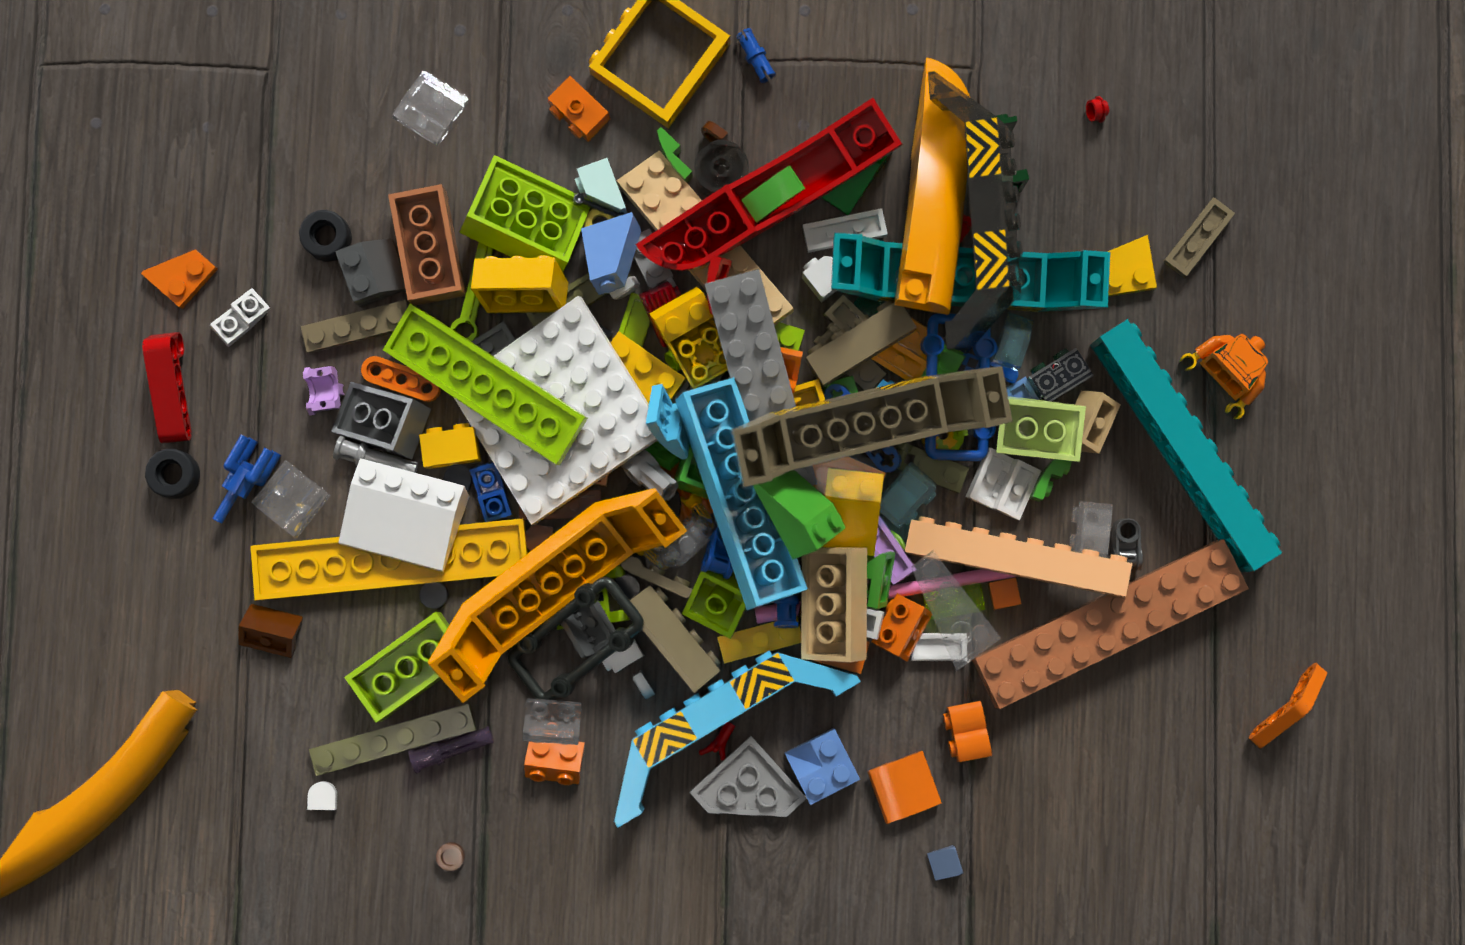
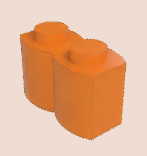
(968, 731)

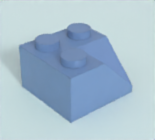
(822, 766)

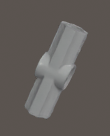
(646, 471)

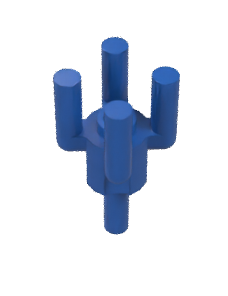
(244, 474)

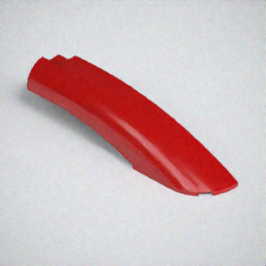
(820, 164)

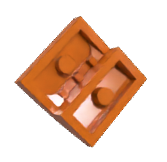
(904, 787)

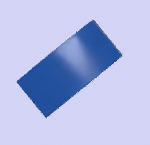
(490, 492)

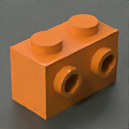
(902, 627)

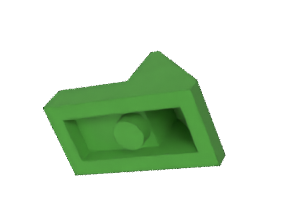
(880, 573)

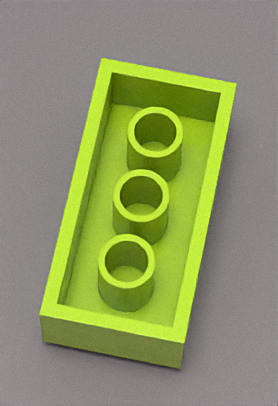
(399, 670)

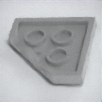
(748, 785)

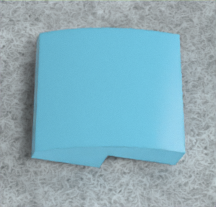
(666, 423)

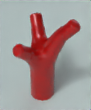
(720, 741)

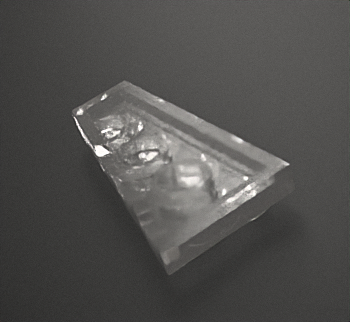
(957, 617)

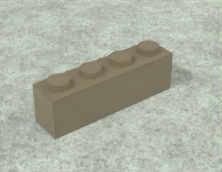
(860, 343)

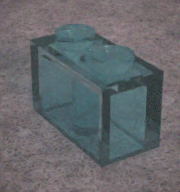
(906, 495)

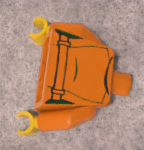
(1235, 365)

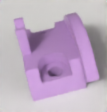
(322, 389)

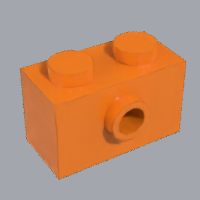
(578, 109)

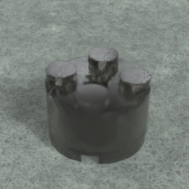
(716, 155)

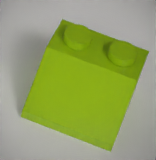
(716, 603)

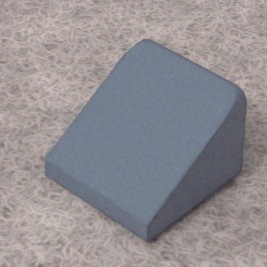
(945, 863)

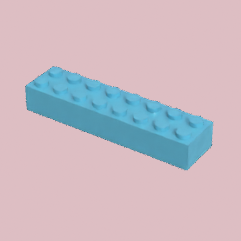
(750, 538)

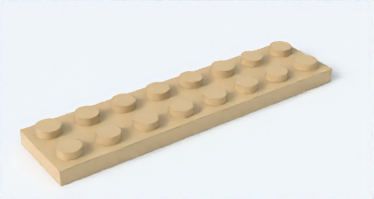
(663, 196)

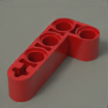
(166, 386)

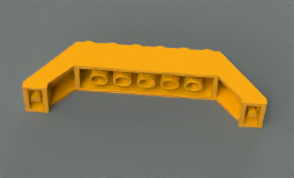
(547, 582)

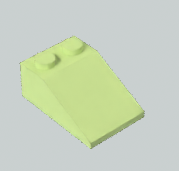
(1042, 430)

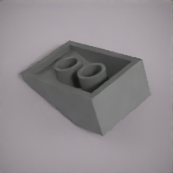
(381, 420)

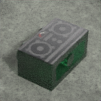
(1059, 376)

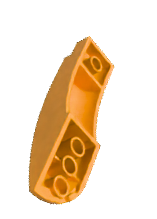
(934, 202)
(75, 821)

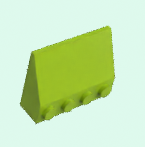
(524, 214)

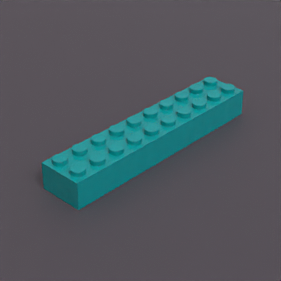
(1185, 446)

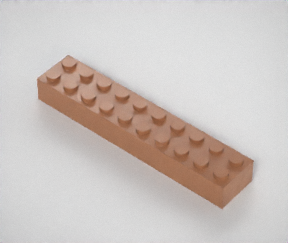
(1109, 624)

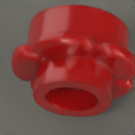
(1097, 109)

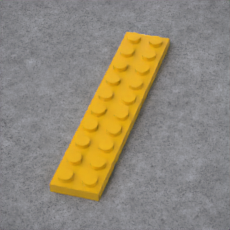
(329, 567)

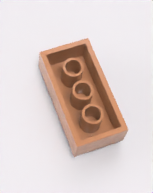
(427, 245)

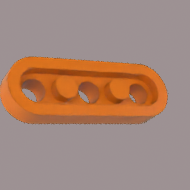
(389, 379)

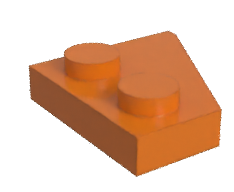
(181, 276)

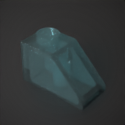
(1013, 341)

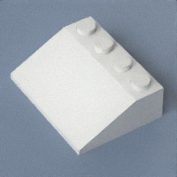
(402, 514)

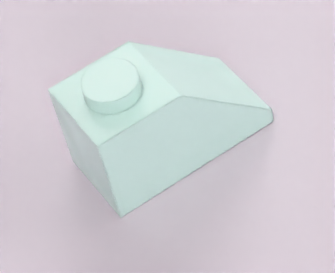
(600, 185)

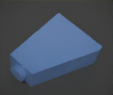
(610, 251)

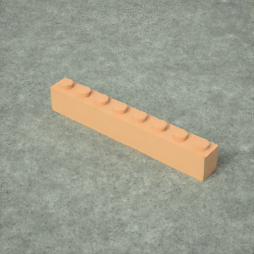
(1020, 558)

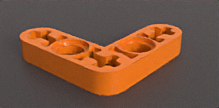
(1297, 707)

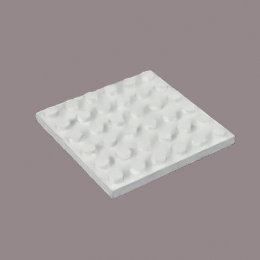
(580, 367)

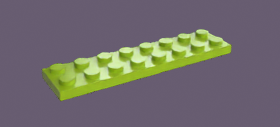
(485, 384)

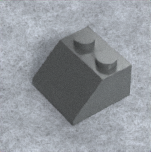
(371, 270)

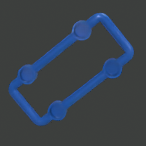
(983, 349)

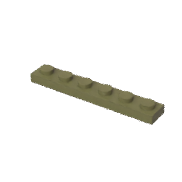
(392, 739)

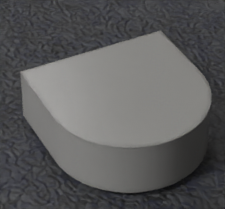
(643, 684)

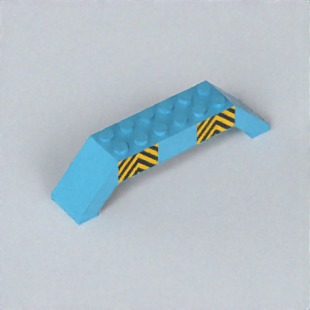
(713, 710)

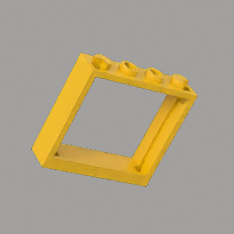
(691, 83)

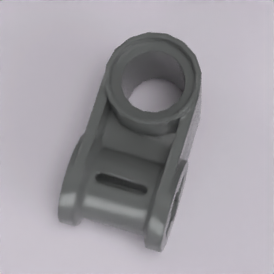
(1127, 546)

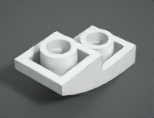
(240, 317)

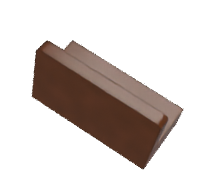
(269, 630)

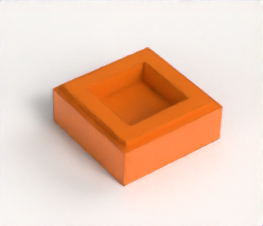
(1004, 593)

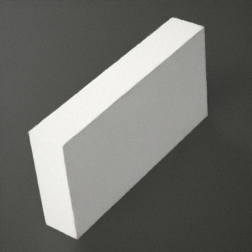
(930, 648)

